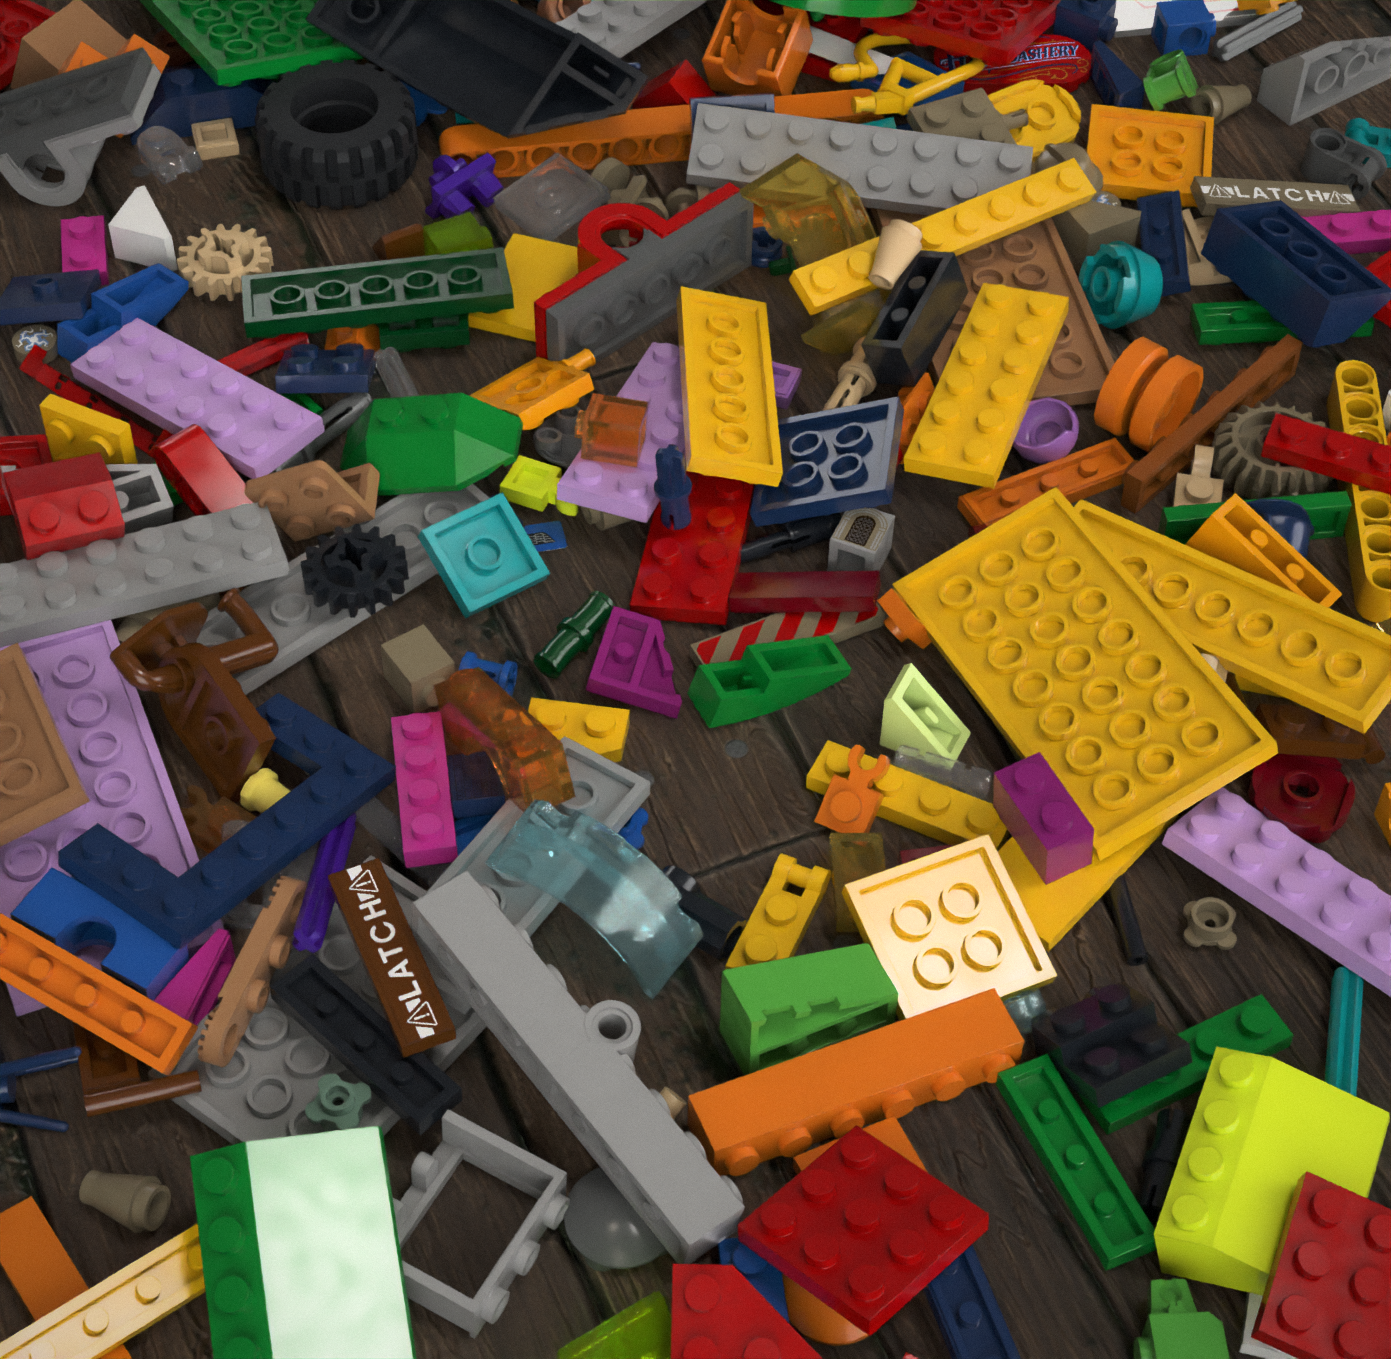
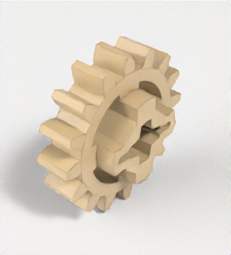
(221, 258)

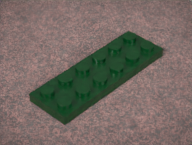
(376, 292)

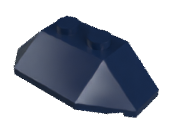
(191, 96)

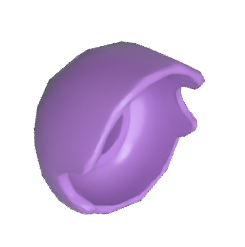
(1047, 431)

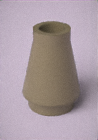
(1220, 101)
(129, 1199)

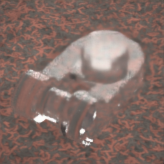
(166, 154)

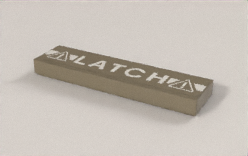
(1302, 197)

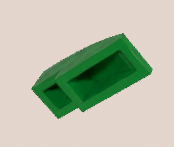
(766, 679)

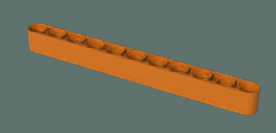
(631, 138)

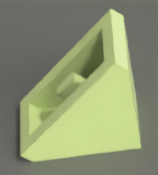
(920, 718)

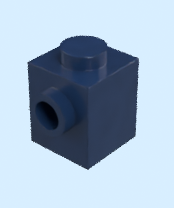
(1086, 20)

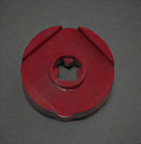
(1310, 817)

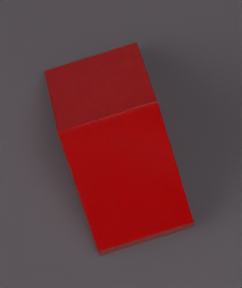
(673, 88)

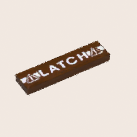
(391, 958)

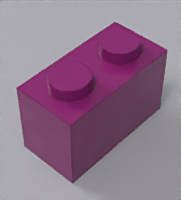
(1043, 818)

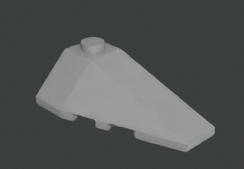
(1323, 76)

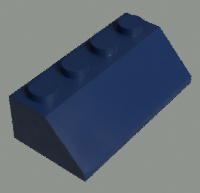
(1294, 271)

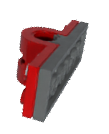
(637, 286)

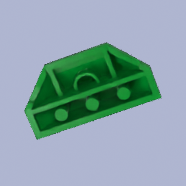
(431, 442)

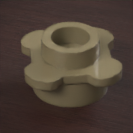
(1212, 912)

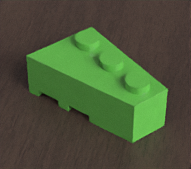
(803, 1004)

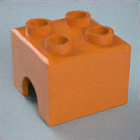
(757, 50)

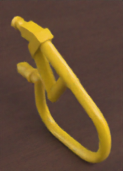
(890, 96)

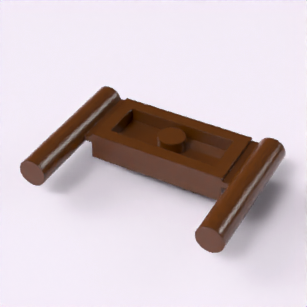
(1311, 733)
(114, 1080)

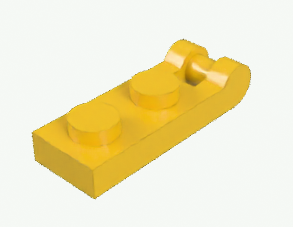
(780, 916)

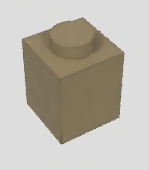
(414, 665)

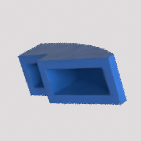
(142, 296)

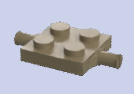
(966, 116)

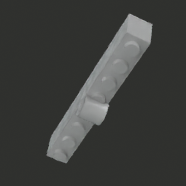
(578, 1067)

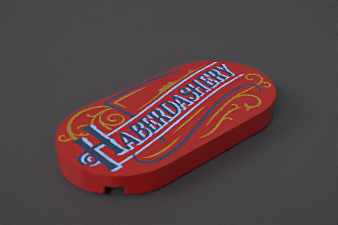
(1047, 58)

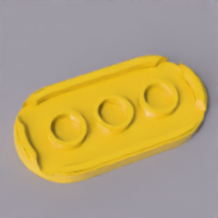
(1050, 111)

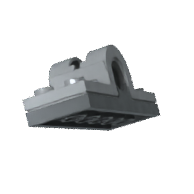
(67, 122)

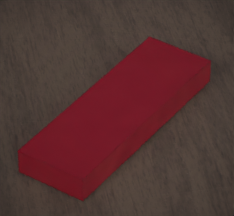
(805, 591)

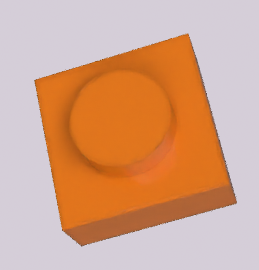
(902, 621)

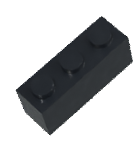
(915, 318)

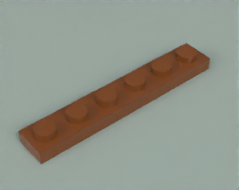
(1175, 453)

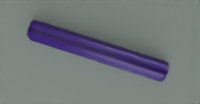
(318, 898)

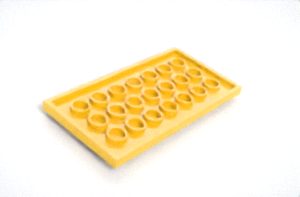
(1084, 670)

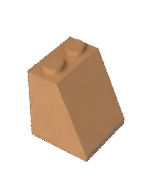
(54, 40)

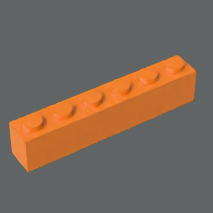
(854, 1083)

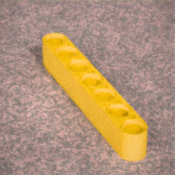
(1357, 410)

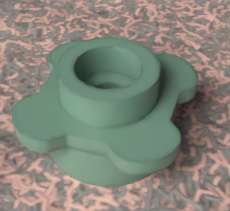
(341, 1116)

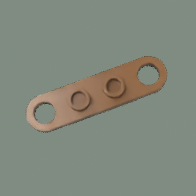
(250, 977)

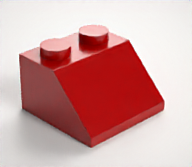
(64, 505)

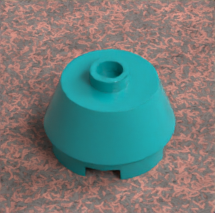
(1121, 284)

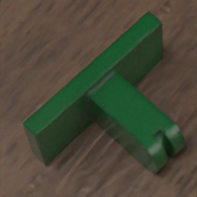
(784, 265)

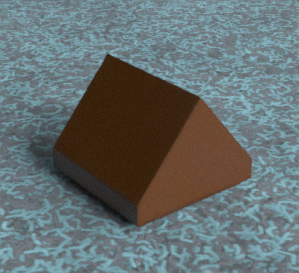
(401, 243)

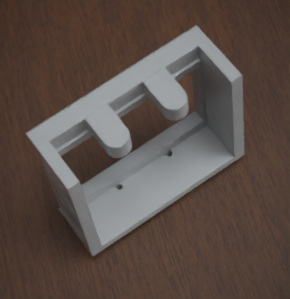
(510, 1164)

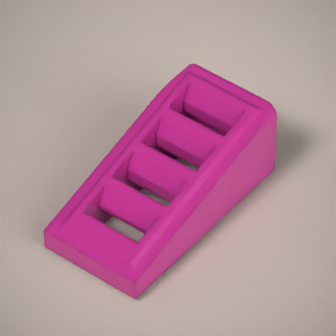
(198, 983)

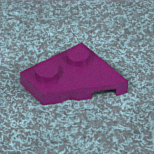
(635, 664)

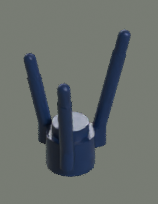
(28, 1065)

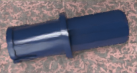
(673, 487)

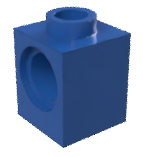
(1183, 26)

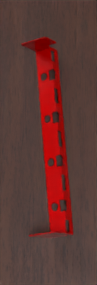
(73, 392)

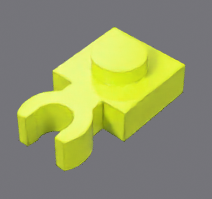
(535, 485)

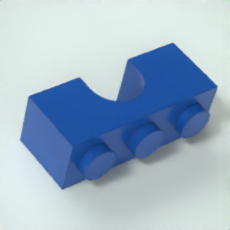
(79, 917)

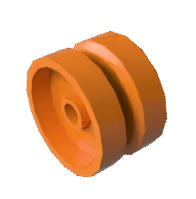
(1147, 393)

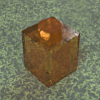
(612, 429)

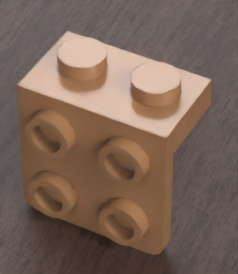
(316, 498)

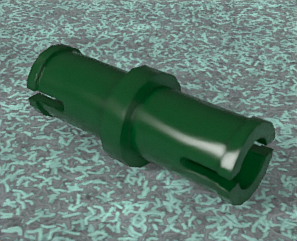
(574, 635)

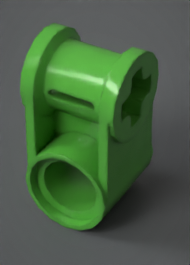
(1169, 79)

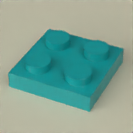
(483, 555)

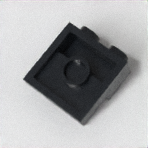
(1109, 1043)

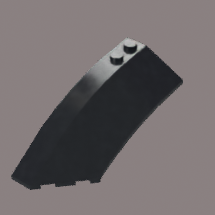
(486, 60)

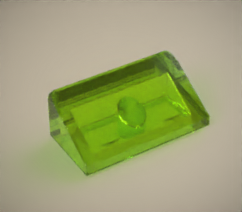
(634, 1333)

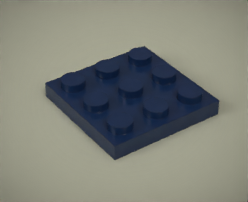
(833, 462)

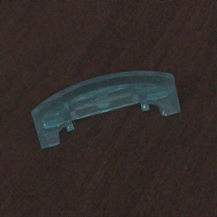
(605, 885)

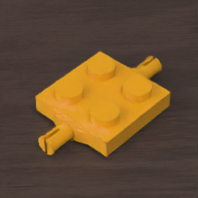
(540, 388)

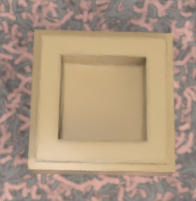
(215, 139)

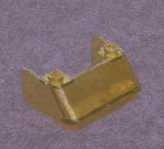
(818, 219)

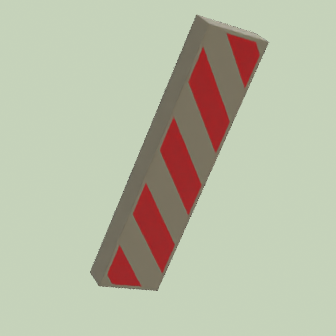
(782, 627)

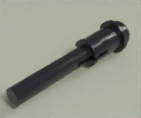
(793, 536)

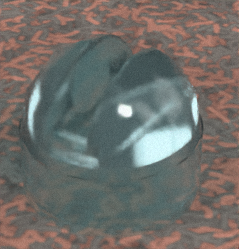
(1025, 1008)

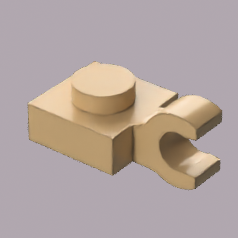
(1198, 486)

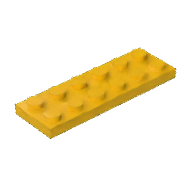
(987, 385)
(728, 388)

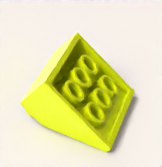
(1242, 1159)

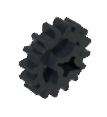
(354, 570)

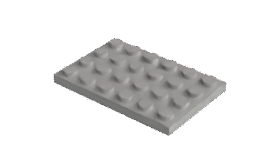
(280, 1063)

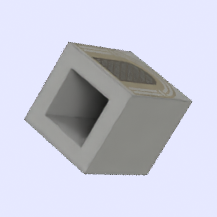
(861, 540)

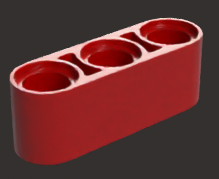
(199, 472)

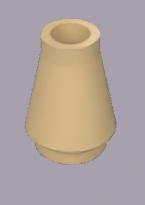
(895, 251)

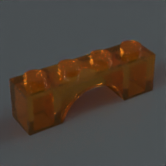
(522, 750)

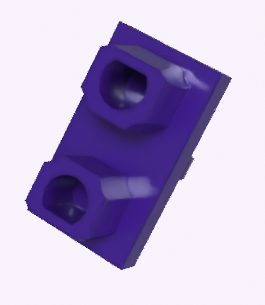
(457, 181)

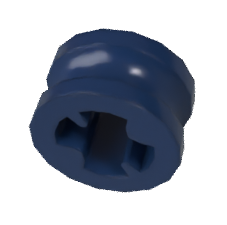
(765, 248)

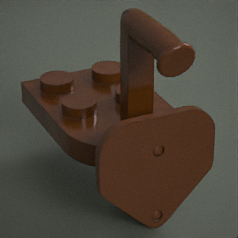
(199, 689)

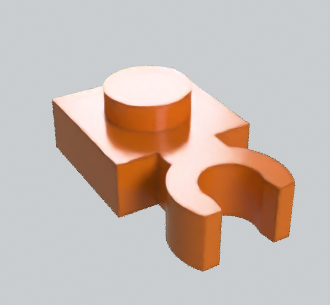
(851, 802)

